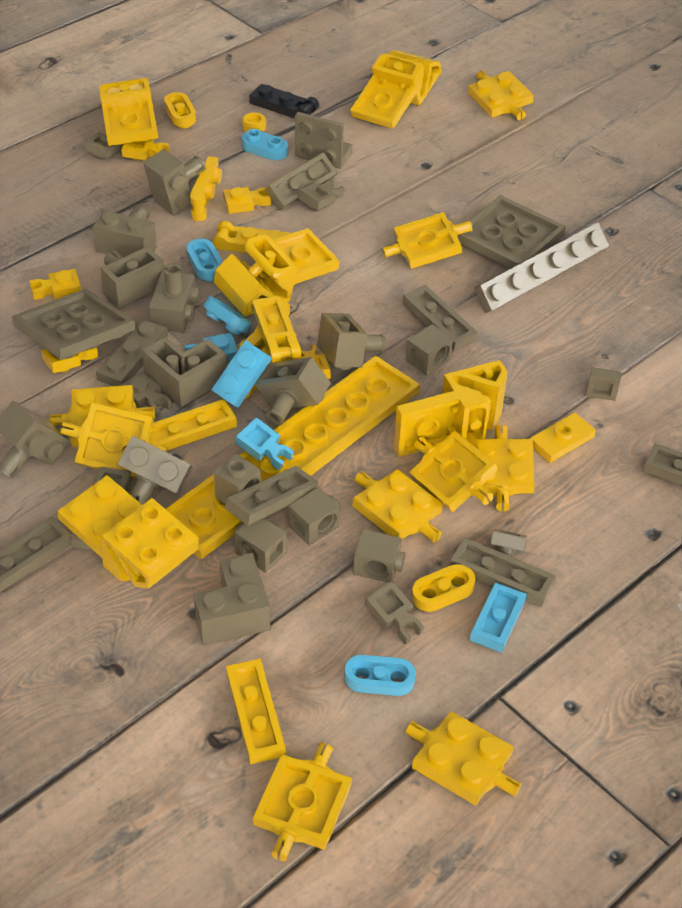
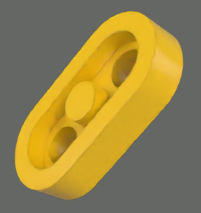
(180, 109)
(441, 589)

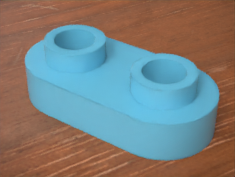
(264, 144)
(203, 258)
(220, 311)
(379, 674)

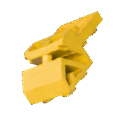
(395, 83)
(128, 111)
(277, 268)
(468, 405)
(130, 537)

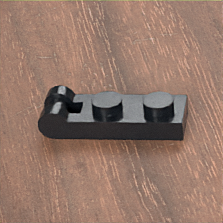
(282, 102)

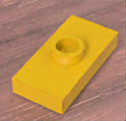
(563, 437)

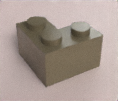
(181, 373)
(237, 607)

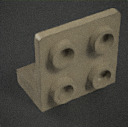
(320, 135)

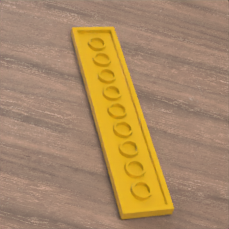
(313, 434)

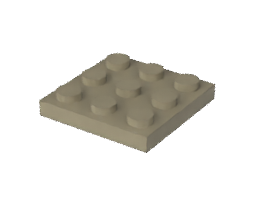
(510, 232)
(73, 324)

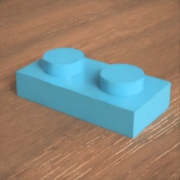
(241, 374)
(498, 617)

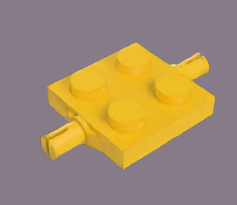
(500, 94)
(427, 240)
(114, 396)
(106, 435)
(514, 463)
(453, 471)
(398, 505)
(463, 758)
(302, 801)

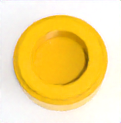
(254, 121)

